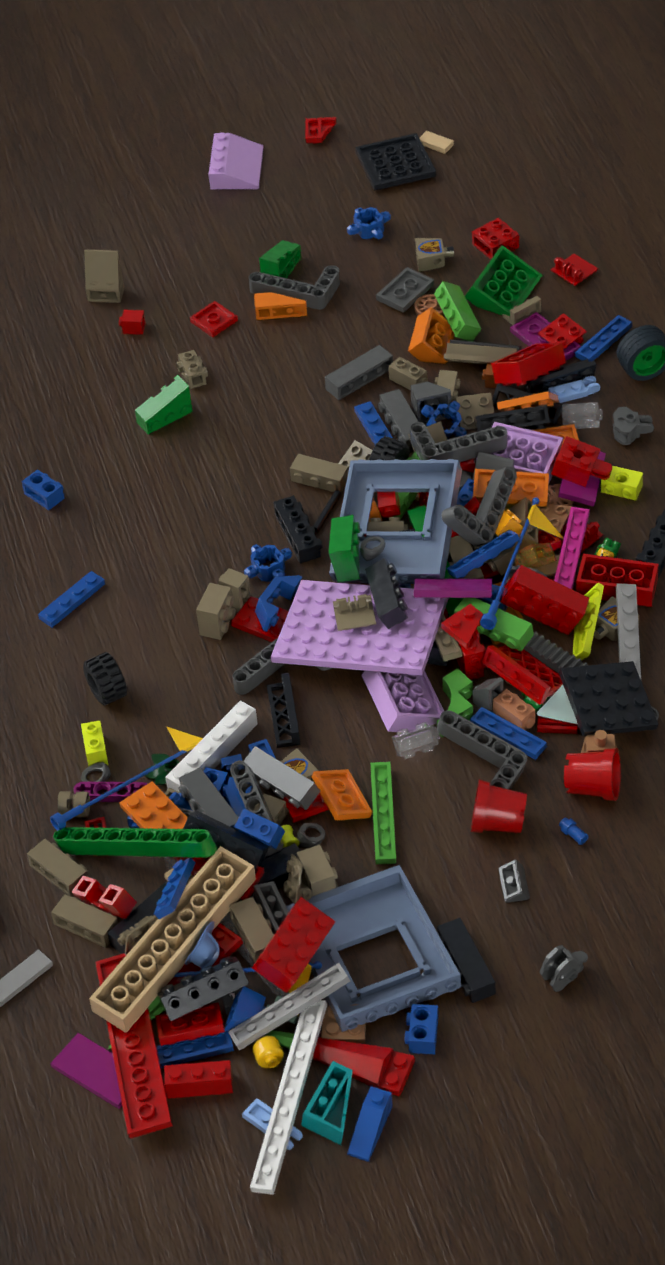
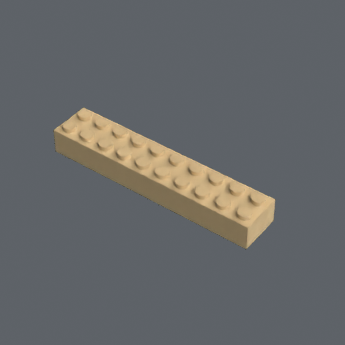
(171, 940)

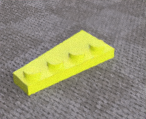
(585, 628)

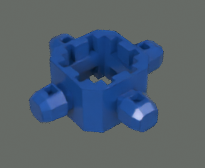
(365, 230)
(450, 412)
(268, 552)

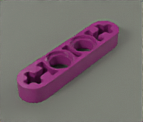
(96, 786)

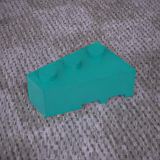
(329, 1104)

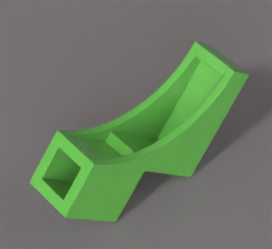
(458, 689)

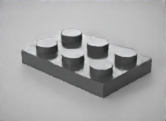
(405, 289)

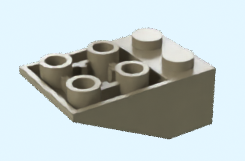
(103, 276)

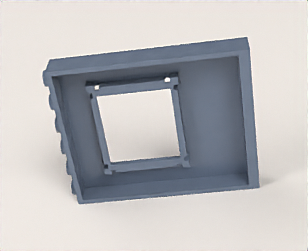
(408, 551)
(370, 910)

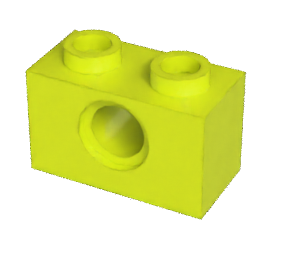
(623, 483)
(94, 742)

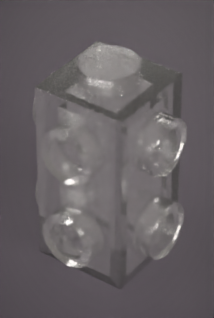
(582, 415)
(415, 740)

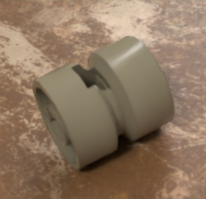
(78, 798)

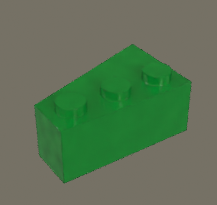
(280, 259)
(166, 407)
(345, 548)

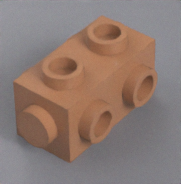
(514, 710)

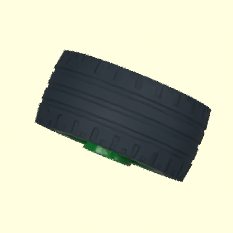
(642, 352)

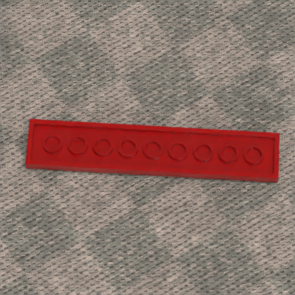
(137, 1068)

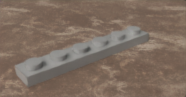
(628, 624)
(289, 1006)

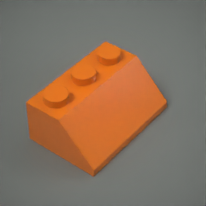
(430, 337)

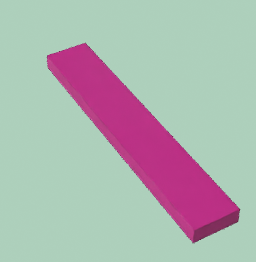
(572, 546)

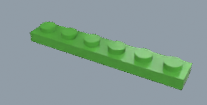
(383, 813)

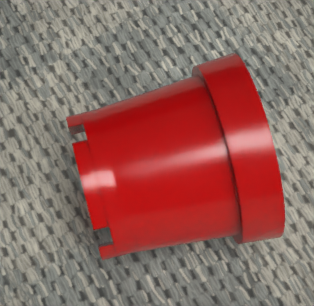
(594, 774)
(498, 809)

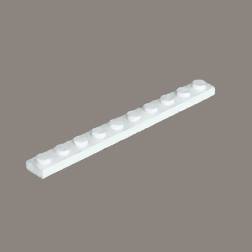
(288, 1099)

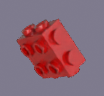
(493, 235)
(472, 657)

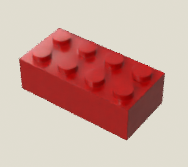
(528, 363)
(612, 570)
(544, 600)
(293, 945)

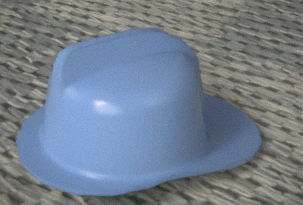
(206, 949)

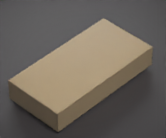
(436, 142)

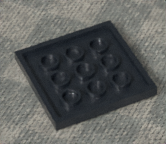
(395, 161)
(608, 698)

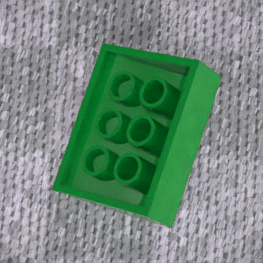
(503, 283)

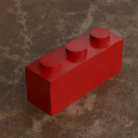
(198, 1079)

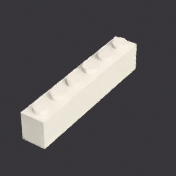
(216, 743)

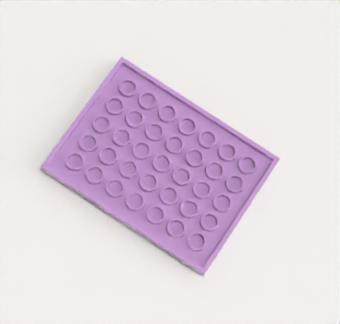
(313, 638)

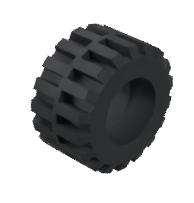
(390, 449)
(105, 678)

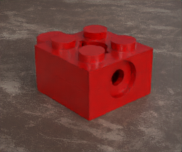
(580, 461)

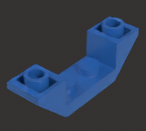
(283, 586)

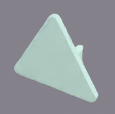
(558, 707)

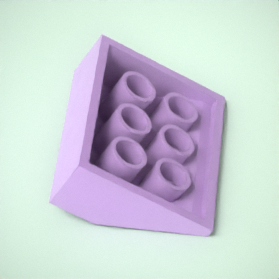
(235, 162)
(530, 449)
(403, 699)

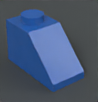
(244, 1006)

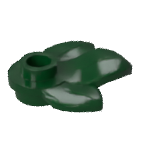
(161, 772)

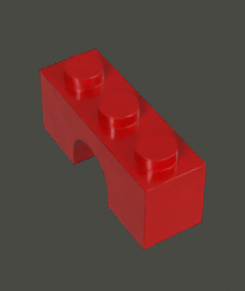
(110, 899)

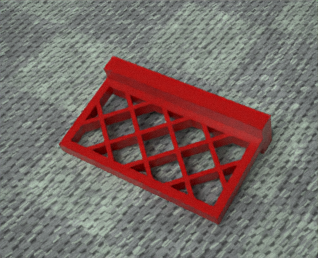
(515, 672)

